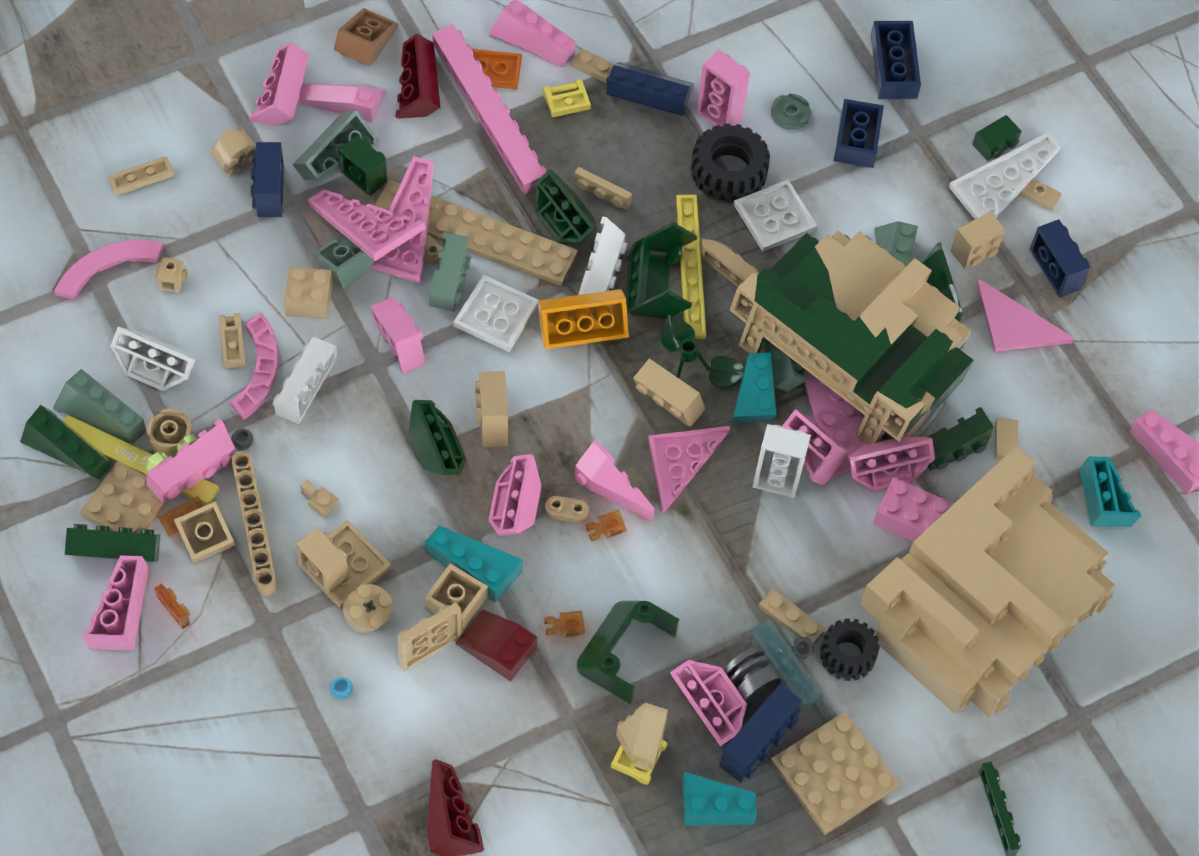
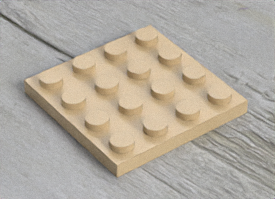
(834, 773)

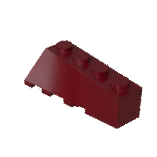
(419, 79)

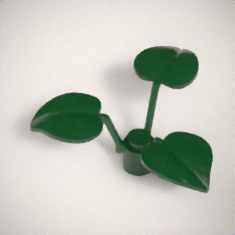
(679, 334)

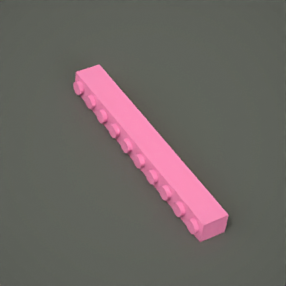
(488, 108)

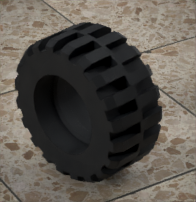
(734, 142)

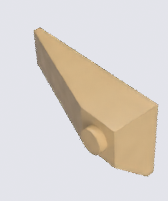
(643, 735)

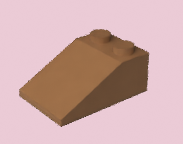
(364, 36)

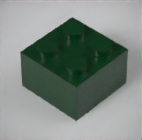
(363, 165)

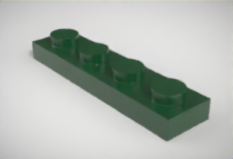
(997, 801)

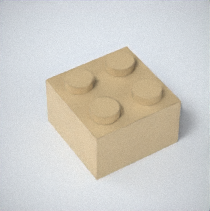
(977, 240)
(308, 292)
(204, 532)
(322, 559)
(457, 587)

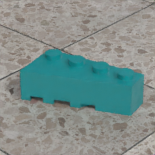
(475, 558)

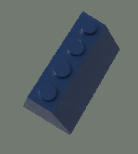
(649, 88)

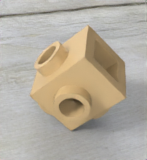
(171, 274)

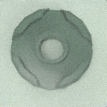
(787, 120)

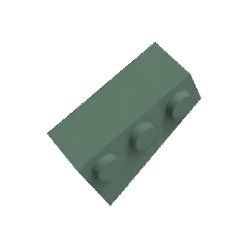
(450, 272)

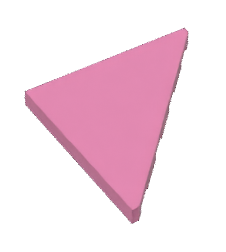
(1014, 325)
(679, 457)

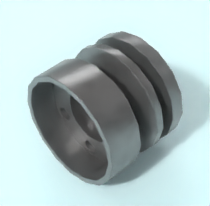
(753, 675)

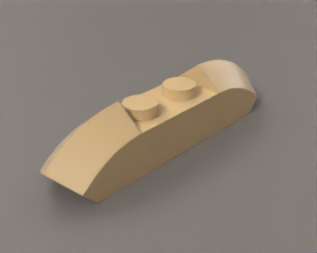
(726, 261)

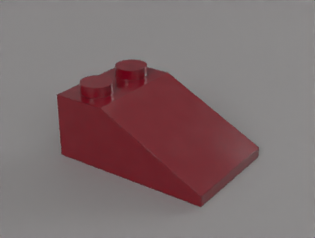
(498, 643)

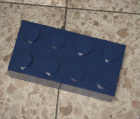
(895, 60)
(761, 733)

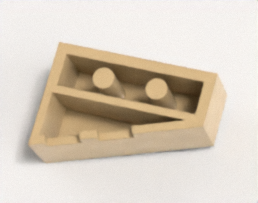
(669, 392)
(493, 408)

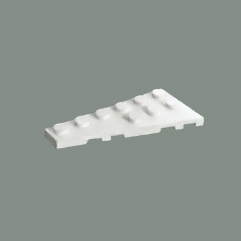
(1000, 181)

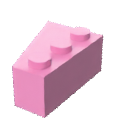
(400, 333)
(823, 451)

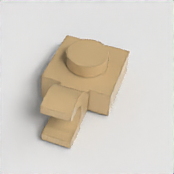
(320, 500)

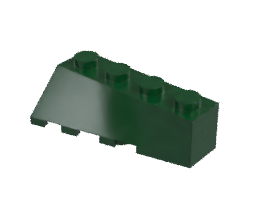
(55, 438)

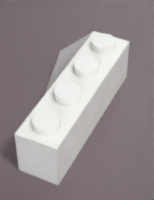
(605, 260)
(305, 380)

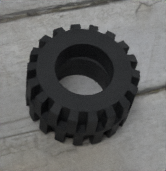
(852, 633)

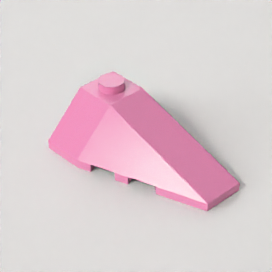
(343, 97)

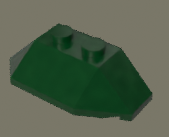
(562, 210)
(940, 275)
(435, 439)

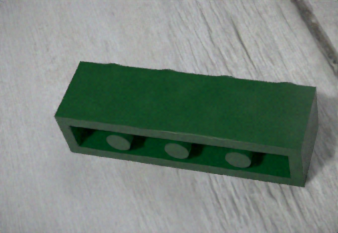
(112, 544)

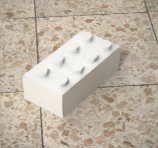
(781, 460)

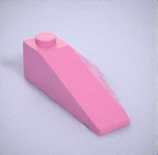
(603, 478)

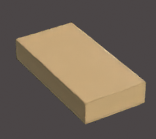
(1005, 436)

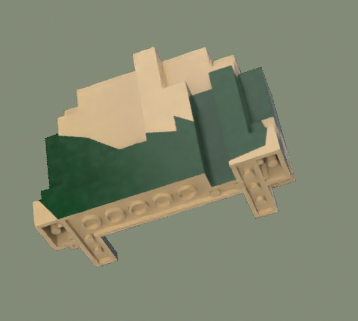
(860, 329)

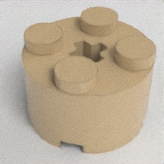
(233, 151)
(167, 431)
(380, 606)

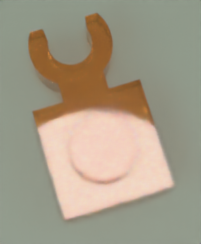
(610, 525)
(569, 624)

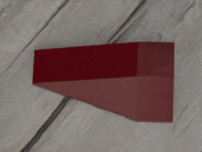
(449, 822)

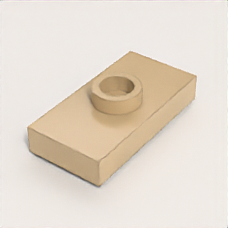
(1041, 194)

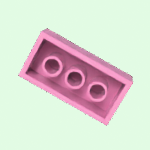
(723, 90)
(909, 509)

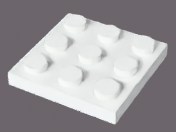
(775, 215)
(496, 313)

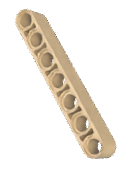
(257, 531)

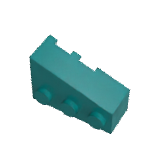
(756, 391)
(1105, 496)
(716, 803)

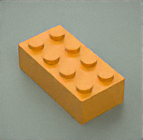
(583, 319)

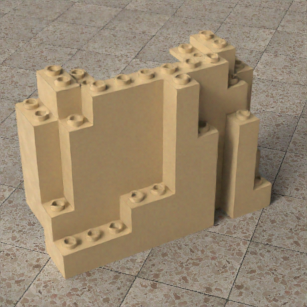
(988, 589)

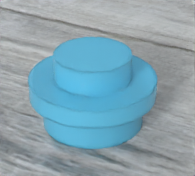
(341, 688)

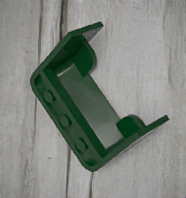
(649, 272)
(600, 664)

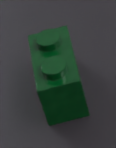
(997, 138)

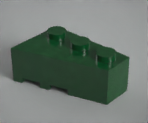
(961, 440)

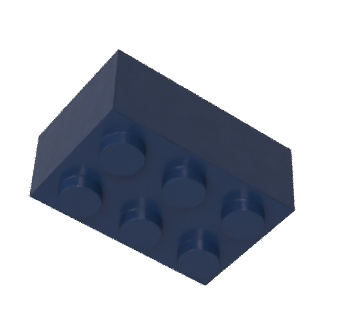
(858, 133)
(267, 179)
(1059, 258)

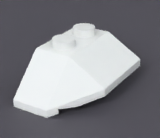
(151, 359)

